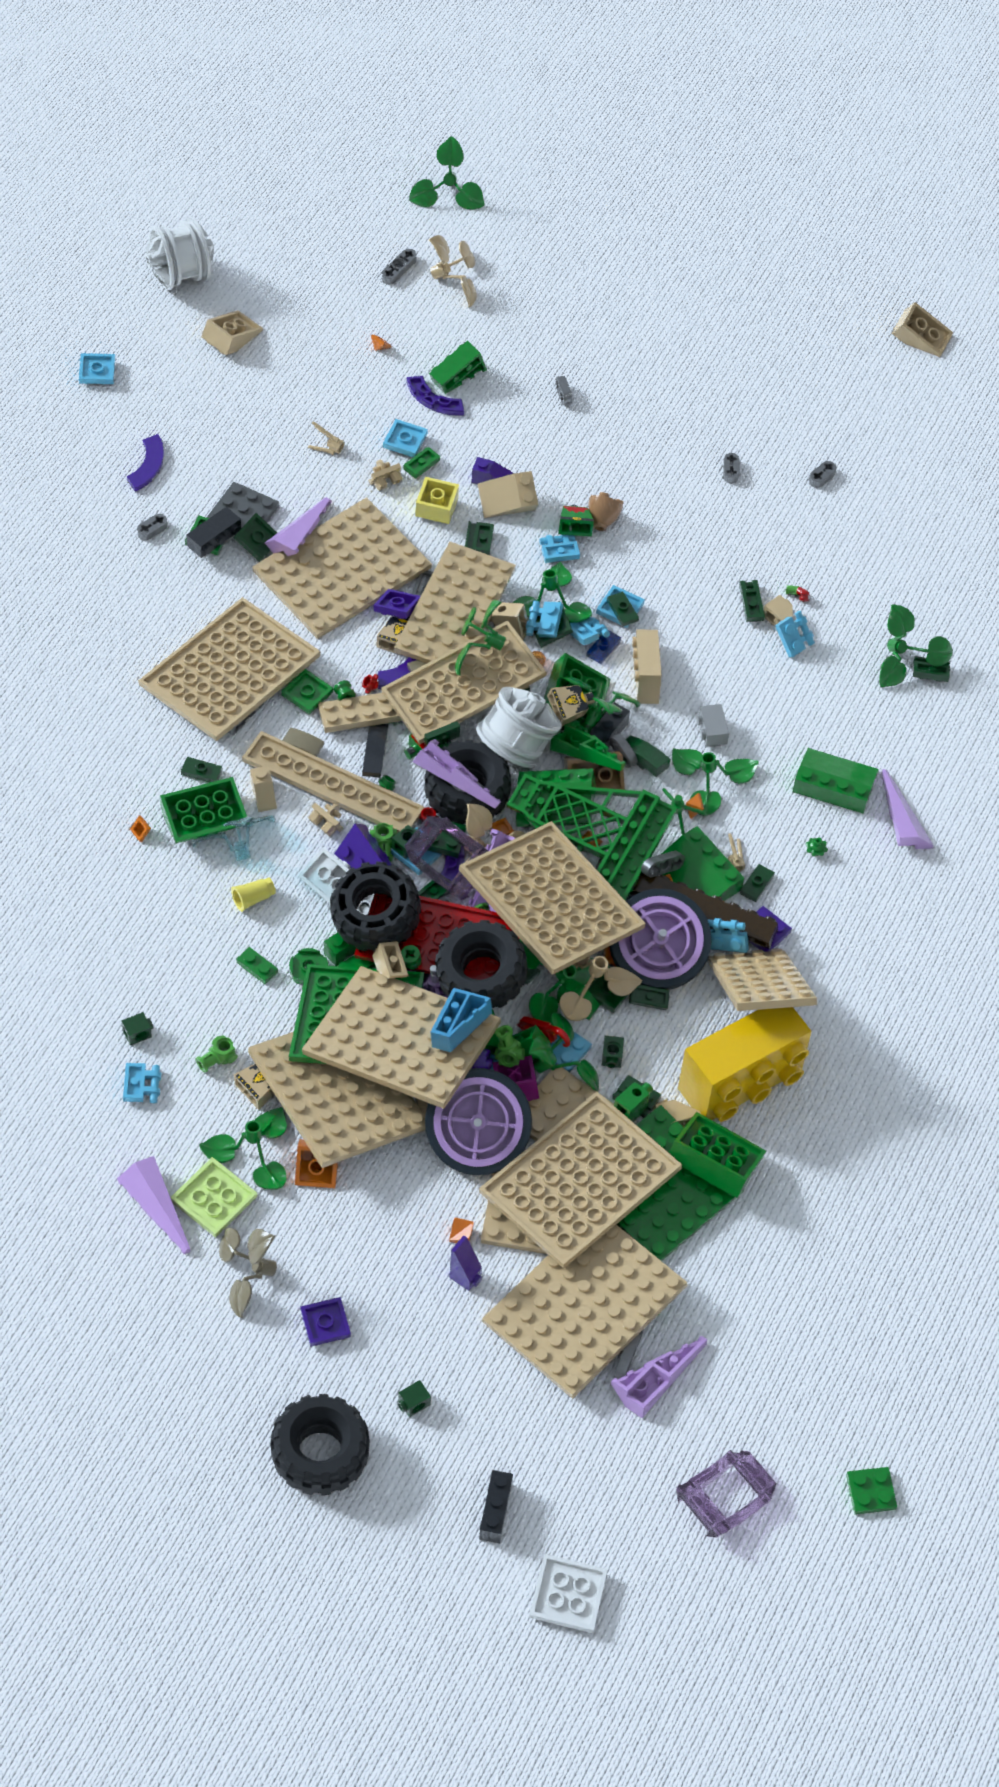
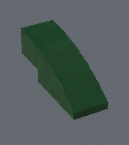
(648, 756)

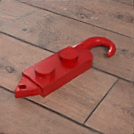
(548, 1030)

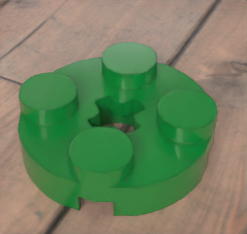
(301, 959)

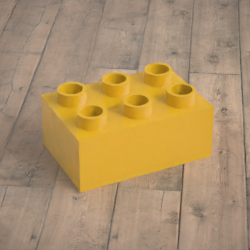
(744, 1062)

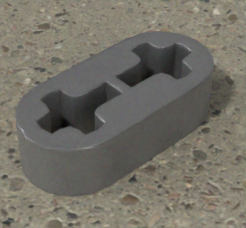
(563, 390)
(727, 468)
(820, 472)
(152, 527)
(620, 744)

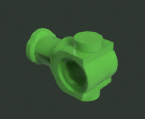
(385, 842)
(509, 1049)
(217, 1055)

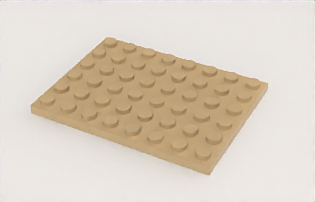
(342, 568)
(229, 668)
(552, 897)
(384, 1035)
(334, 1108)
(580, 1179)
(588, 1312)

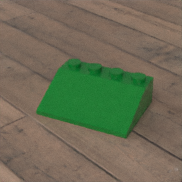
(571, 667)
(571, 777)
(835, 780)
(202, 809)
(705, 866)
(716, 1154)

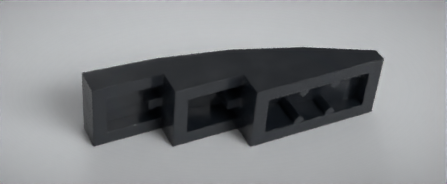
(375, 750)

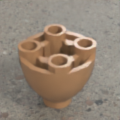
(604, 510)

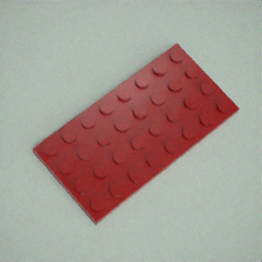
(435, 923)

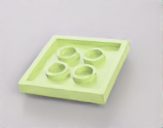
(213, 1197)

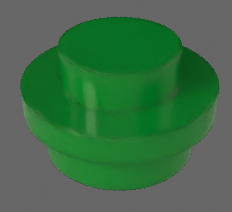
(387, 782)

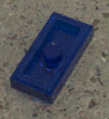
(603, 647)

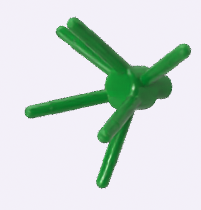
(679, 804)

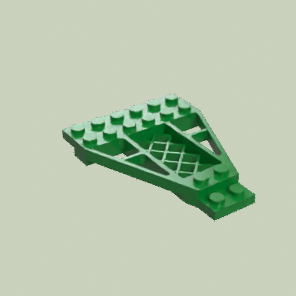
(635, 839)

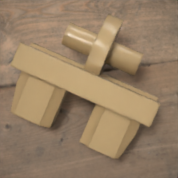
(384, 471)
(331, 824)

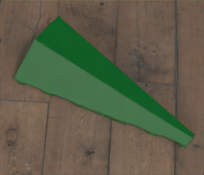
(580, 744)

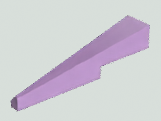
(295, 533)
(444, 766)
(906, 825)
(148, 1188)
(645, 1386)

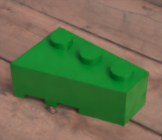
(457, 367)

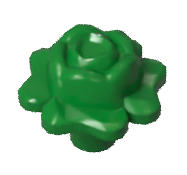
(816, 846)

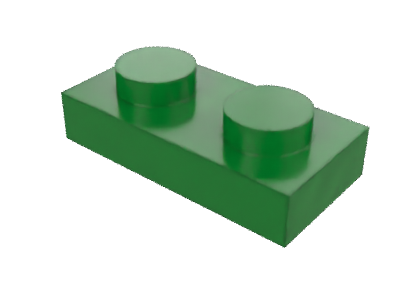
(421, 462)
(257, 965)

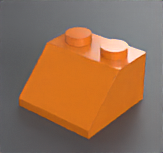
(309, 1170)

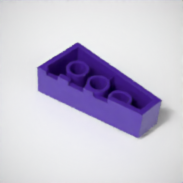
(360, 848)

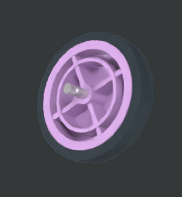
(671, 945)
(481, 1124)

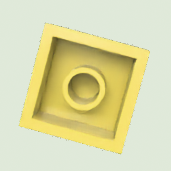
(437, 500)

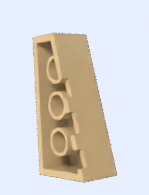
(647, 666)

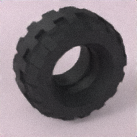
(485, 765)
(389, 926)
(477, 941)
(315, 1416)

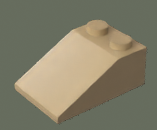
(922, 330)
(230, 331)
(508, 495)

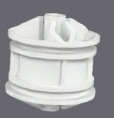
(179, 253)
(519, 726)

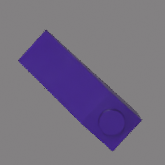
(487, 470)
(464, 1265)

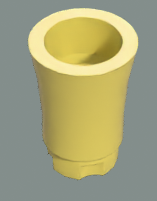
(252, 893)

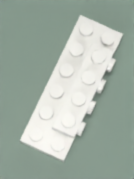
(324, 873)

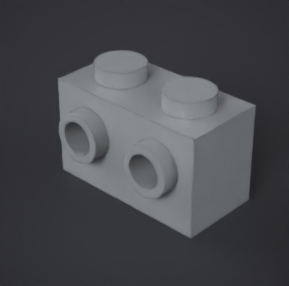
(713, 725)

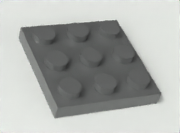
(246, 503)

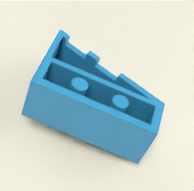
(459, 1018)

